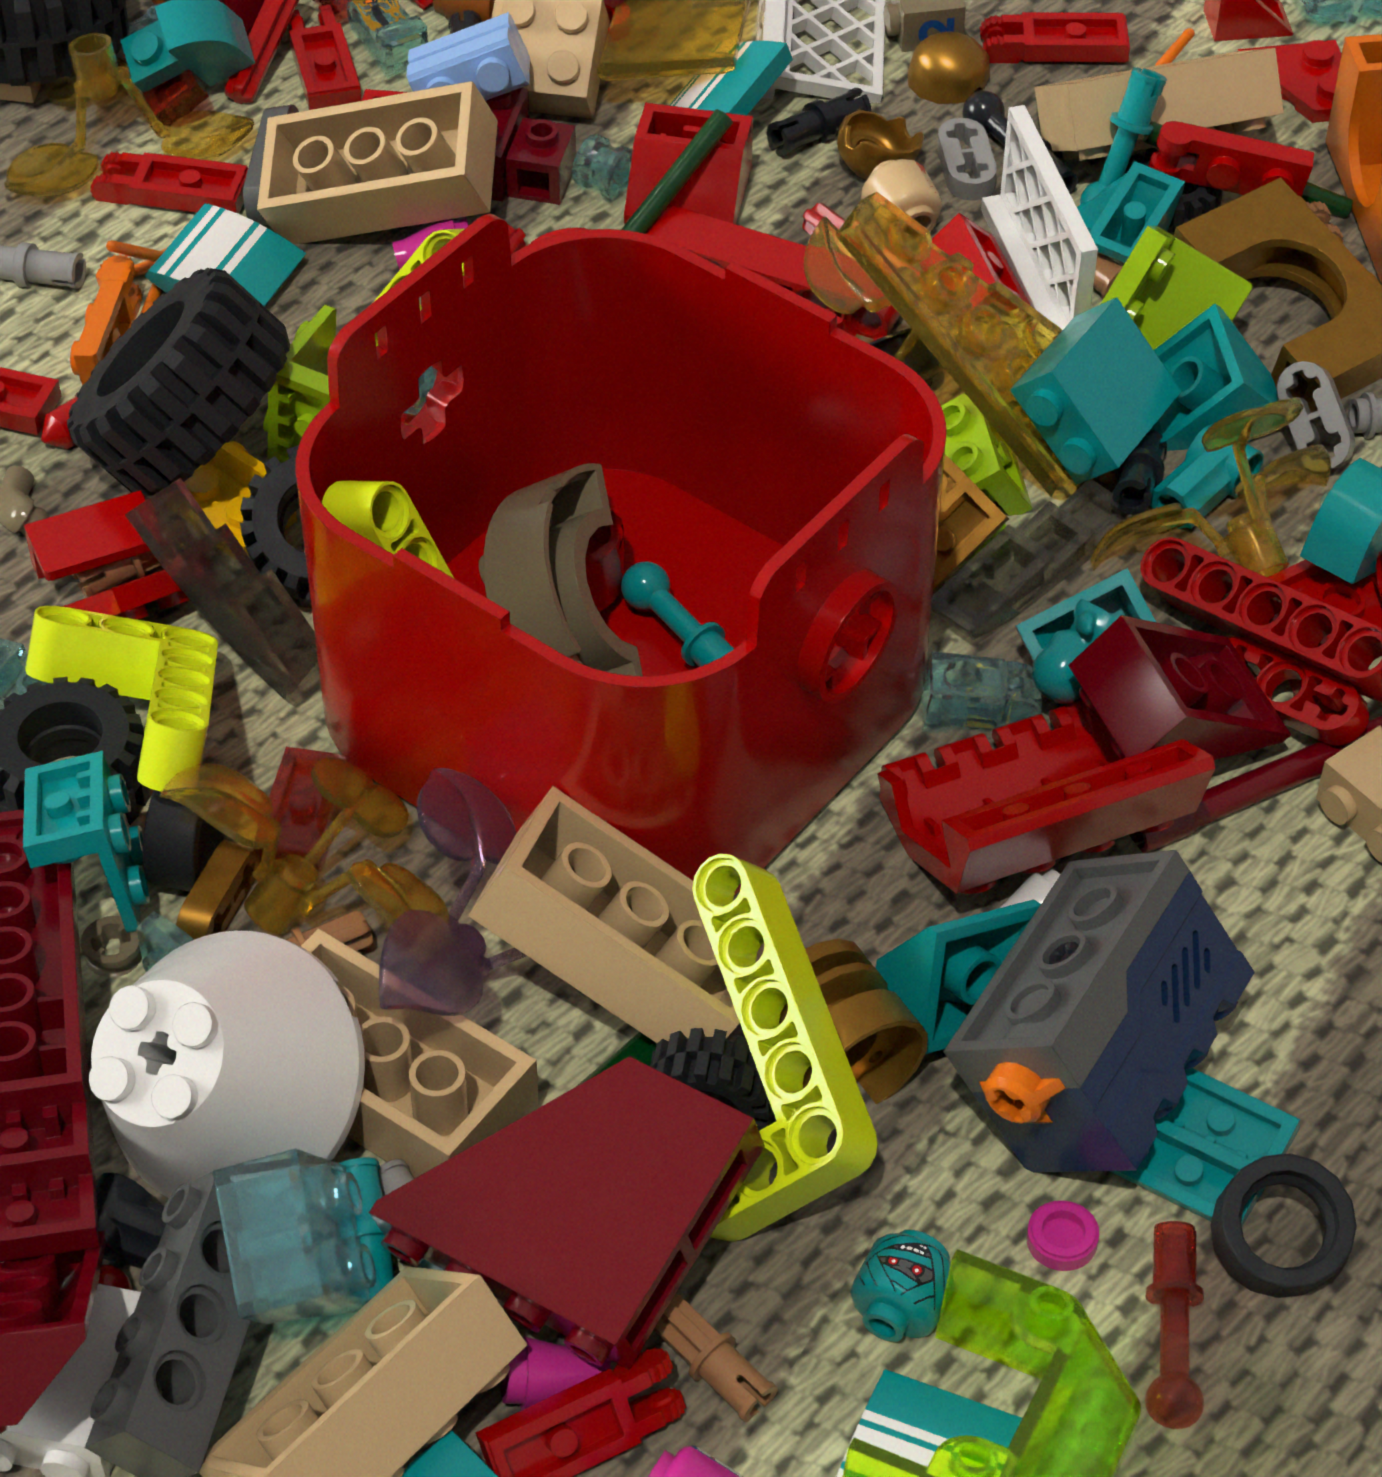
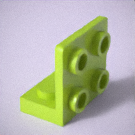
(1172, 284)
(300, 385)
(984, 456)

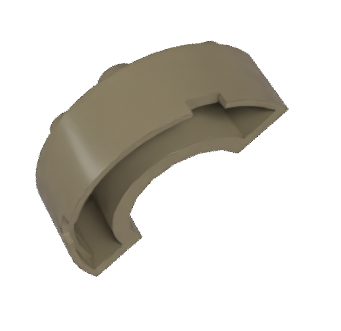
(539, 567)

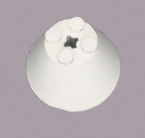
(227, 1059)

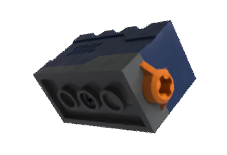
(1100, 1013)

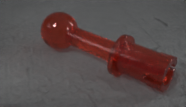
(1173, 1396)

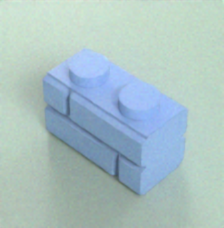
(483, 53)

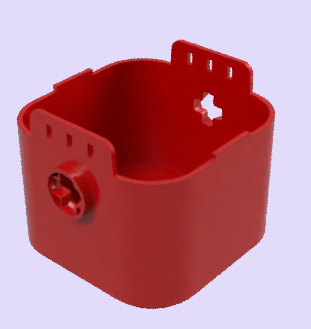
(749, 459)

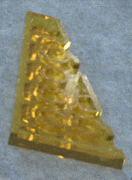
(972, 328)

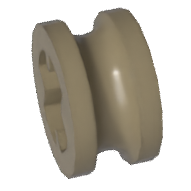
(93, 947)

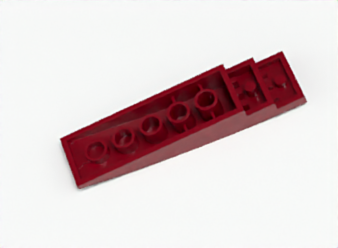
(44, 1067)

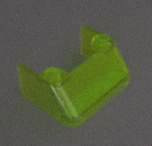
(1080, 1410)

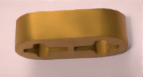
(218, 890)

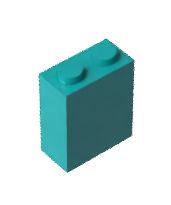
(1096, 391)

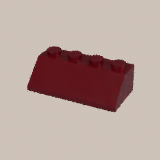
(42, 1322)

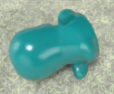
(1051, 668)

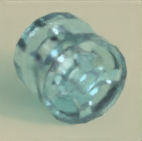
(602, 166)

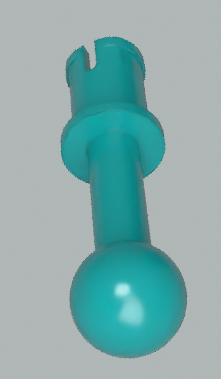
(1132, 119)
(648, 588)

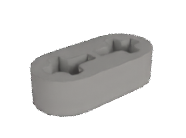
(978, 158)
(1329, 410)

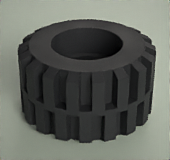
(264, 522)
(67, 722)

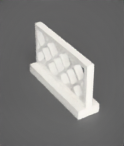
(784, 18)
(1041, 226)

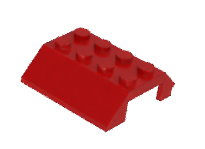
(1034, 797)

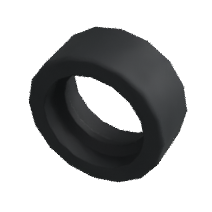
(176, 844)
(1314, 1182)

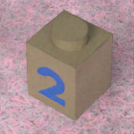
(918, 19)

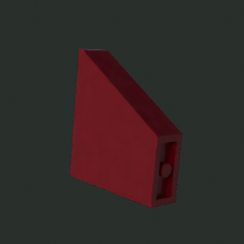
(583, 1206)

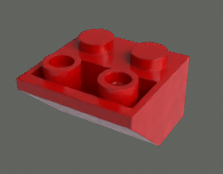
(718, 182)

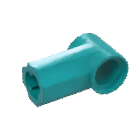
(1204, 478)

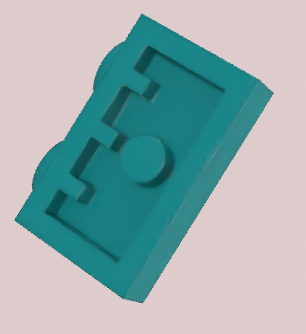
(80, 811)

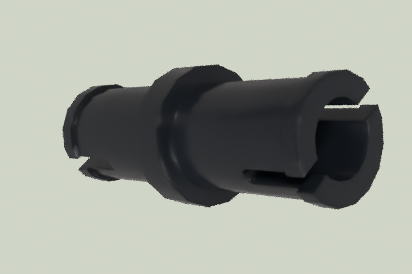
(816, 121)
(1140, 474)

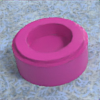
(1062, 1235)

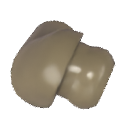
(15, 504)

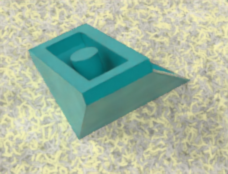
(1128, 206)

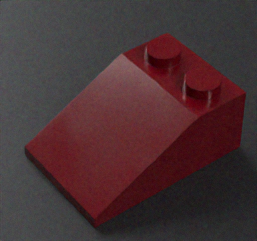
(1173, 685)

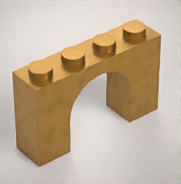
(1281, 237)

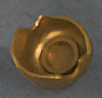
(948, 68)
(870, 139)

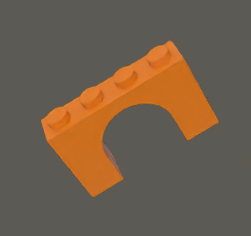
(1356, 136)

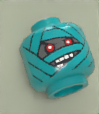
(902, 1285)

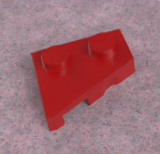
(1308, 76)
(130, 598)

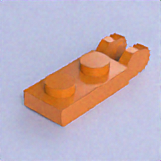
(108, 316)

